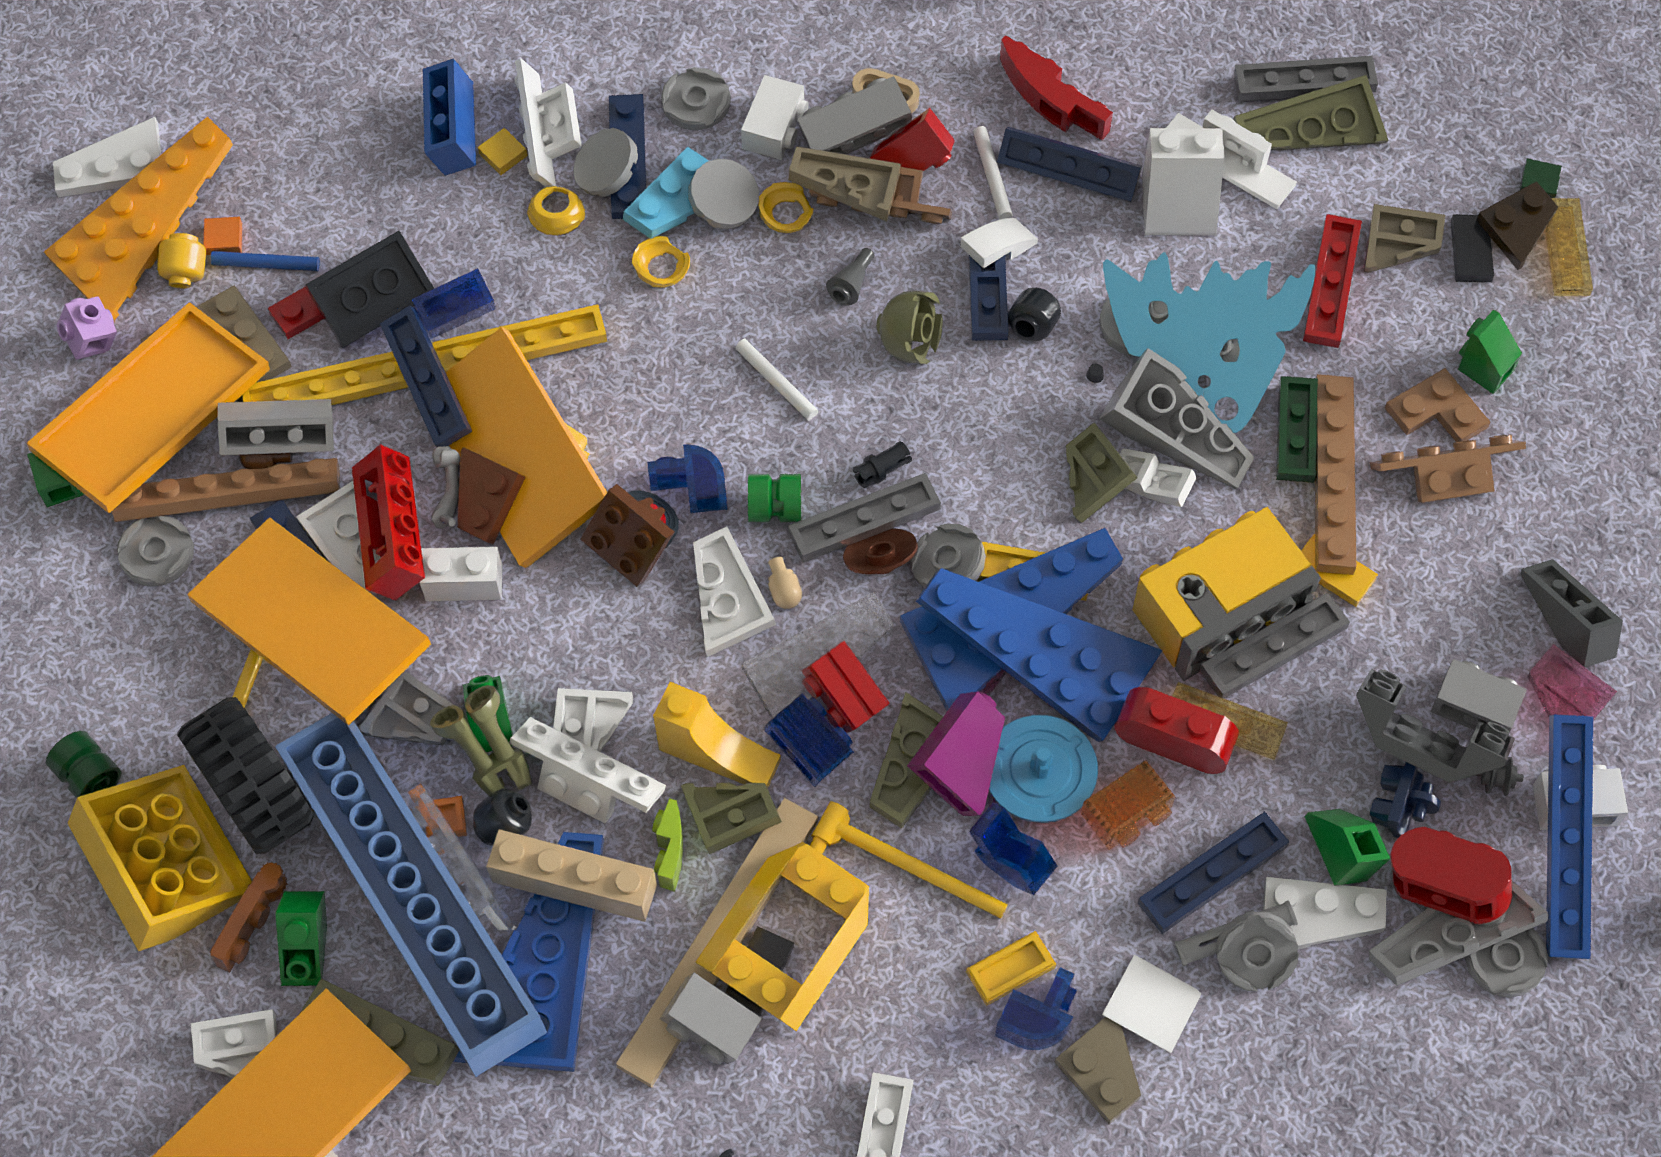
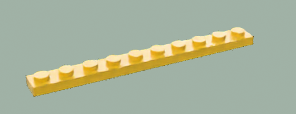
(382, 374)

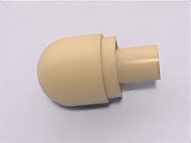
(783, 584)

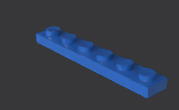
(1569, 836)

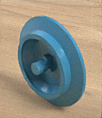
(1043, 769)

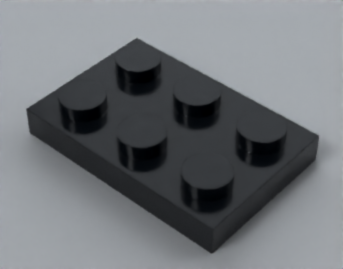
(369, 288)

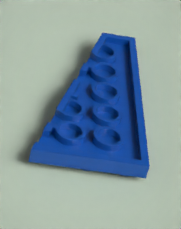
(1051, 580)
(1058, 657)
(551, 965)

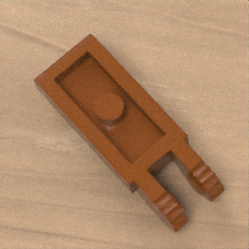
(249, 914)

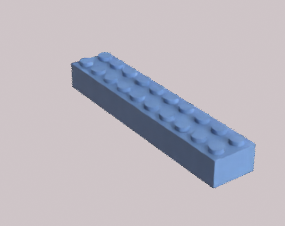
(412, 893)

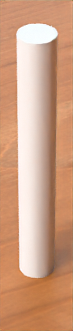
(992, 173)
(776, 379)

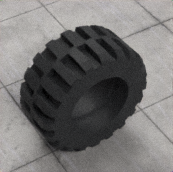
(246, 775)

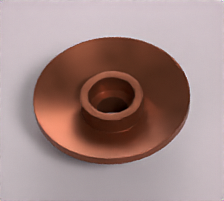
(881, 552)

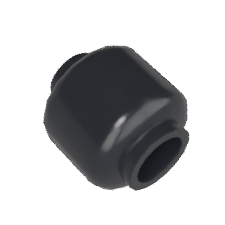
(1034, 314)
(501, 811)

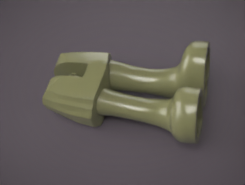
(482, 708)

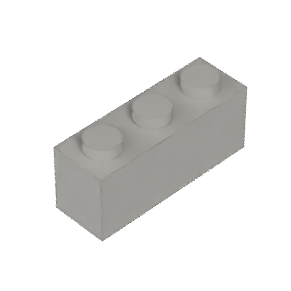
(856, 118)
(275, 427)

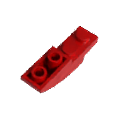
(1041, 87)

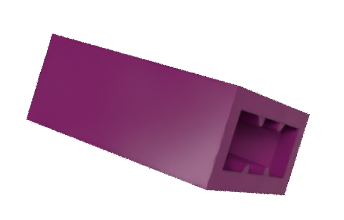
(962, 753)

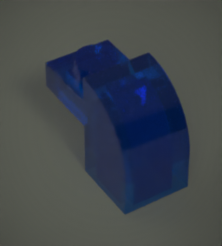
(698, 471)
(1011, 853)
(1038, 1024)

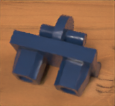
(1409, 798)

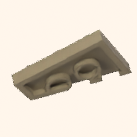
(847, 179)

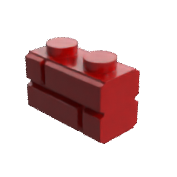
(844, 688)

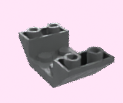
(1430, 751)

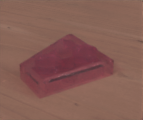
(1568, 686)

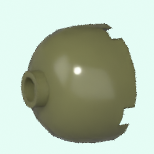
(909, 319)

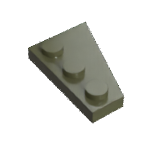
(897, 787)

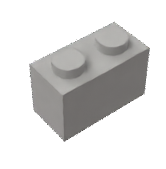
(1476, 696)
(709, 1020)

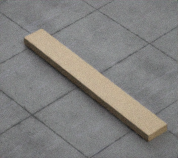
(652, 1043)

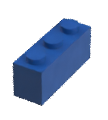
(449, 117)

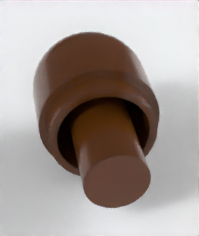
(261, 461)

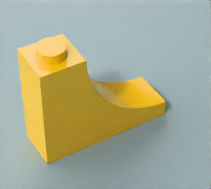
(696, 734)

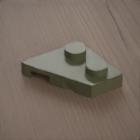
(1095, 471)
(730, 812)

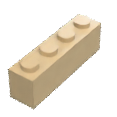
(572, 875)

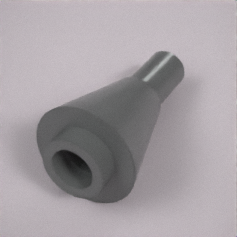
(847, 283)

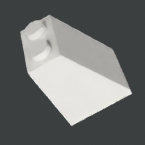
(1182, 181)

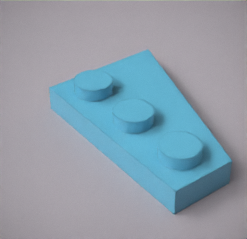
(666, 199)

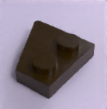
(1519, 222)

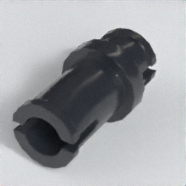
(877, 467)

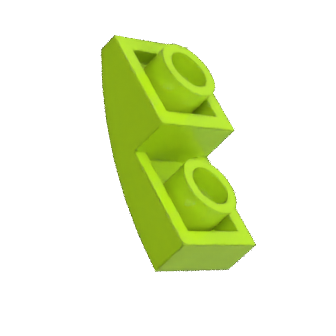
(670, 837)

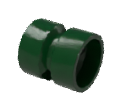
(82, 765)

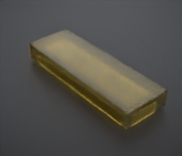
(1568, 250)
(1257, 730)

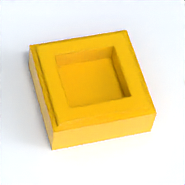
(502, 151)

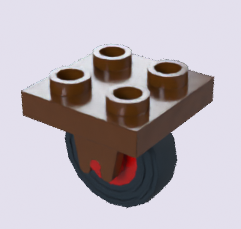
(631, 531)

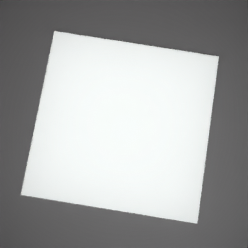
(1152, 1003)

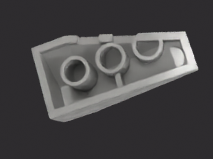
(1168, 416)

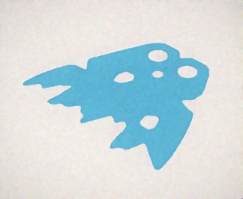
(1205, 321)

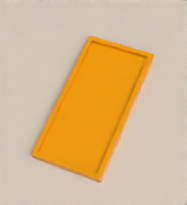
(148, 407)
(524, 432)
(309, 620)
(297, 1091)

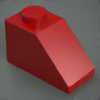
(917, 144)

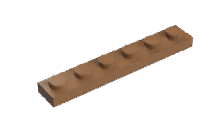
(1335, 476)
(230, 489)

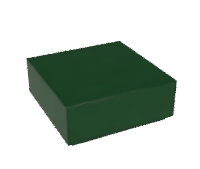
(1544, 173)

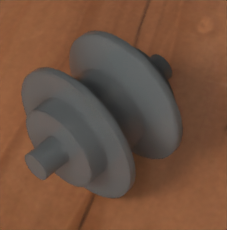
(1502, 777)

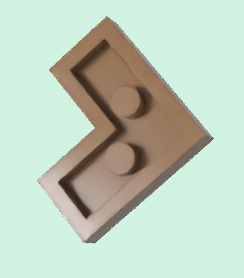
(1438, 399)

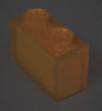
(1128, 806)

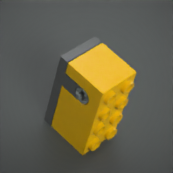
(1223, 590)

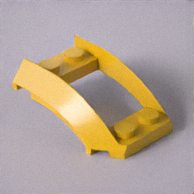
(757, 977)

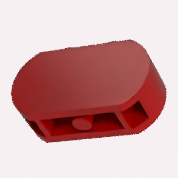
(1177, 730)
(1451, 874)

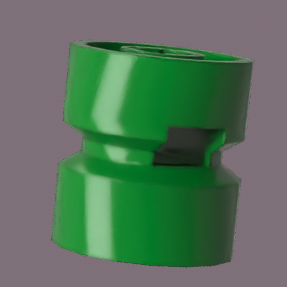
(774, 498)

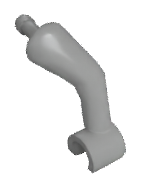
(448, 459)

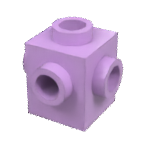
(86, 327)

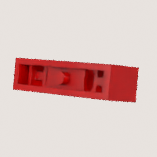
(388, 524)

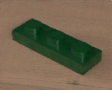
(1297, 429)

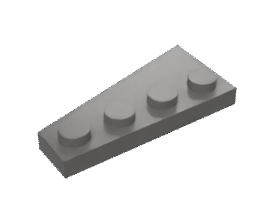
(1440, 938)

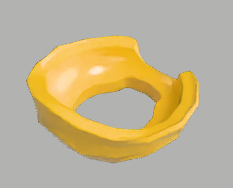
(780, 193)
(559, 222)
(656, 247)

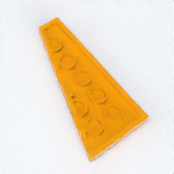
(123, 234)

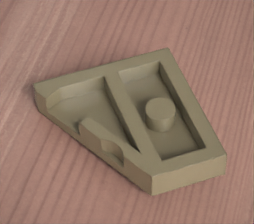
(1401, 236)
(1102, 1069)

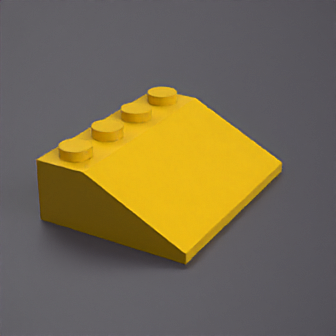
(158, 855)

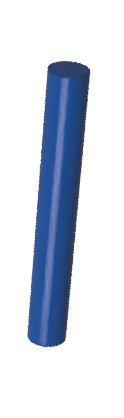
(268, 261)

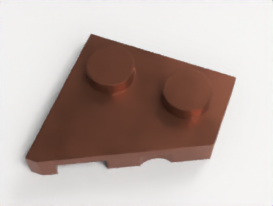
(485, 495)

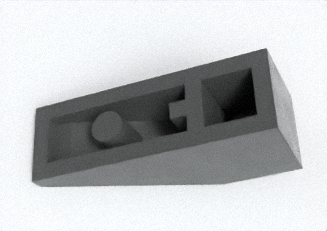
(1574, 614)

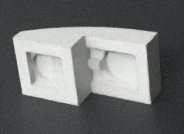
(998, 239)
(1158, 480)

